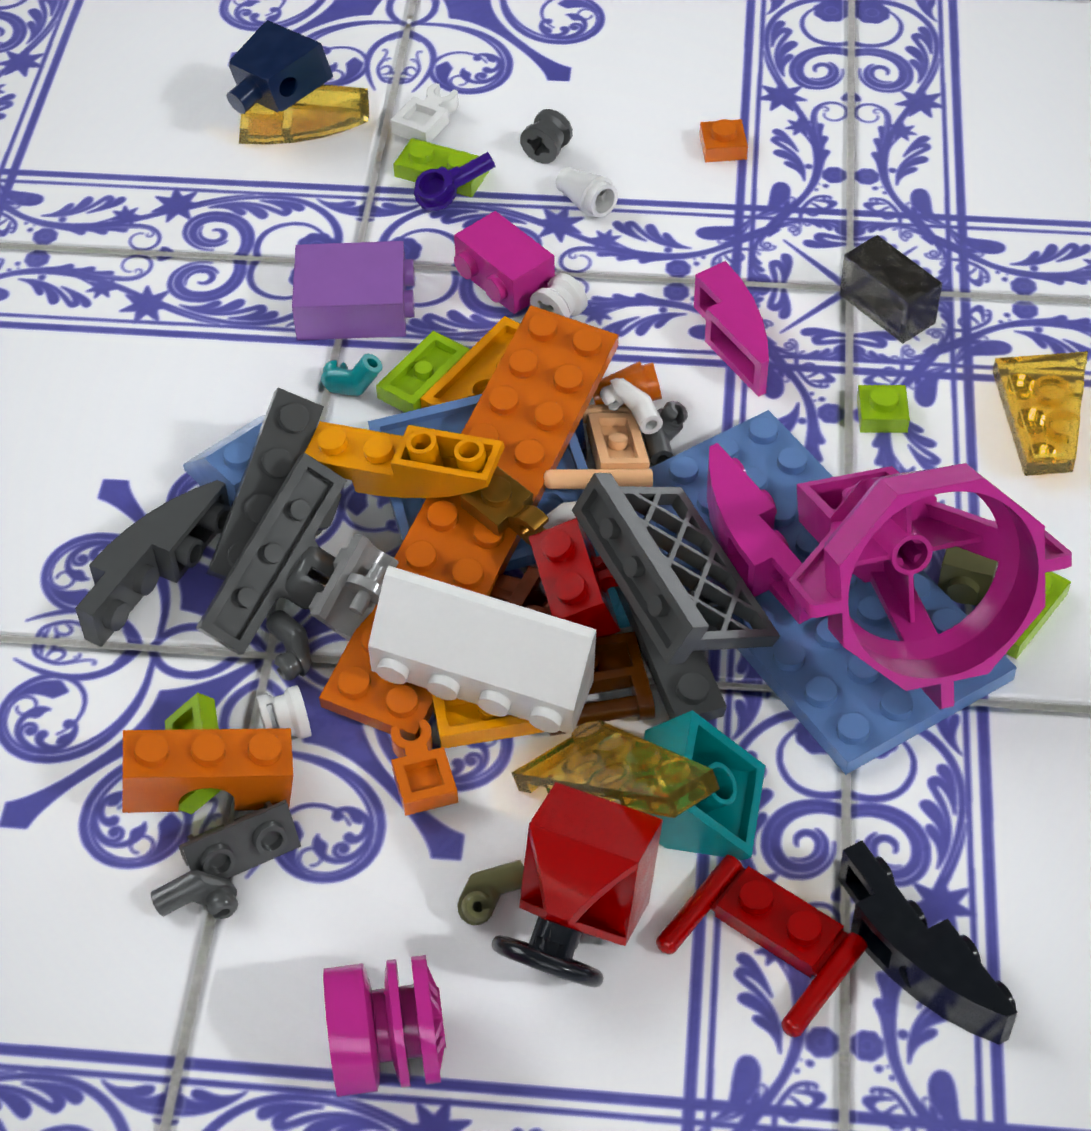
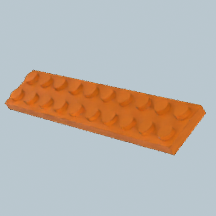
(534, 410)

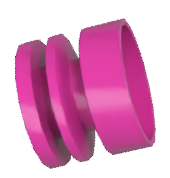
(382, 1025)

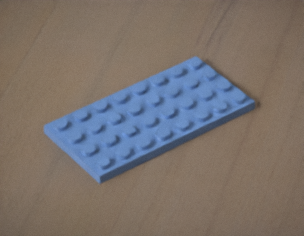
(826, 687)

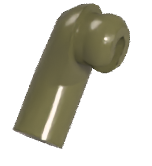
(484, 890)

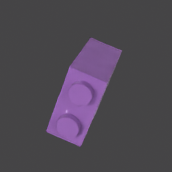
(352, 290)

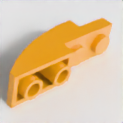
(406, 466)

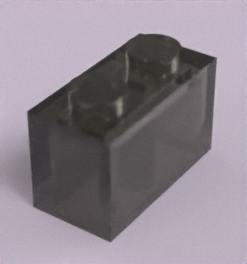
(890, 288)

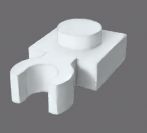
(425, 117)

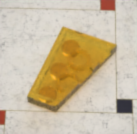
(1043, 408)

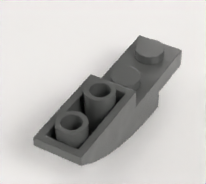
(155, 546)

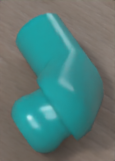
(351, 382)

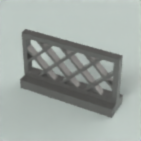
(656, 582)

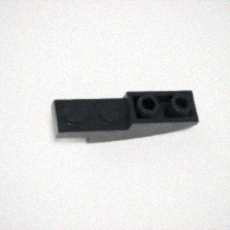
(928, 963)

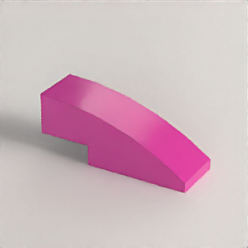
(733, 324)

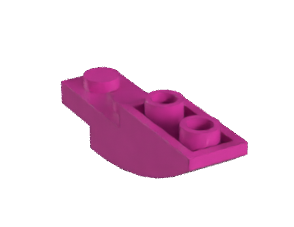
(745, 530)

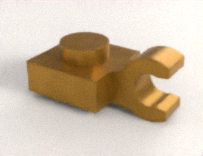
(505, 505)

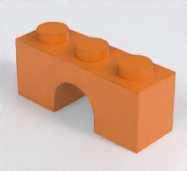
(171, 763)

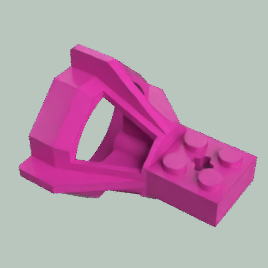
(884, 532)

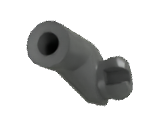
(658, 443)
(295, 640)
(197, 887)

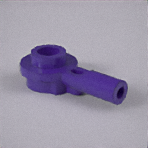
(438, 187)

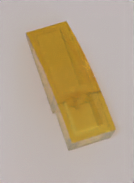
(317, 115)

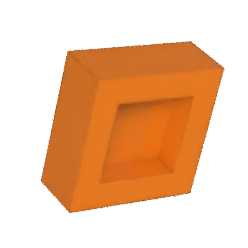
(723, 140)

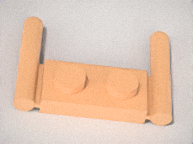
(615, 449)

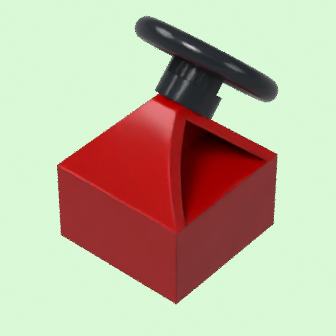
(582, 873)

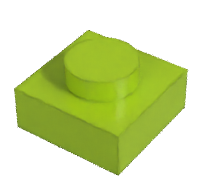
(883, 409)

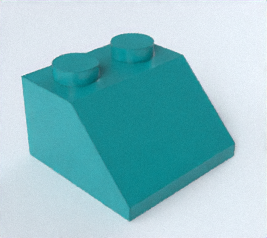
(728, 817)

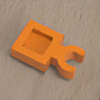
(422, 772)

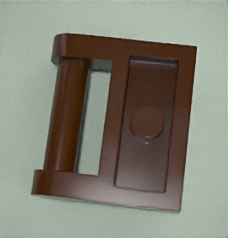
(618, 667)

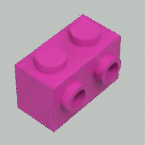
(503, 261)

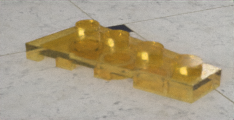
(620, 767)

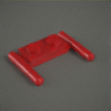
(778, 924)

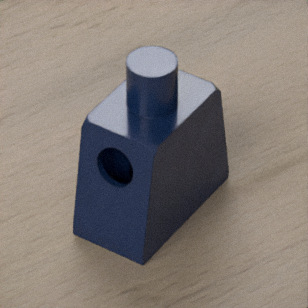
(276, 69)

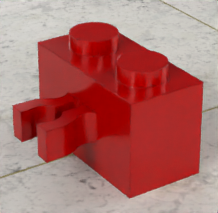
(575, 577)

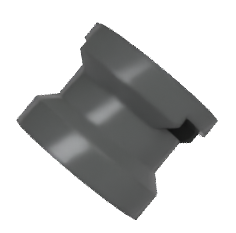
(546, 136)

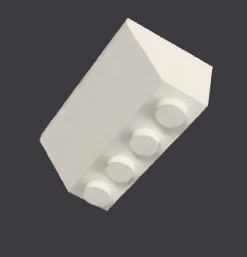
(482, 651)

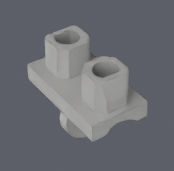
(352, 586)

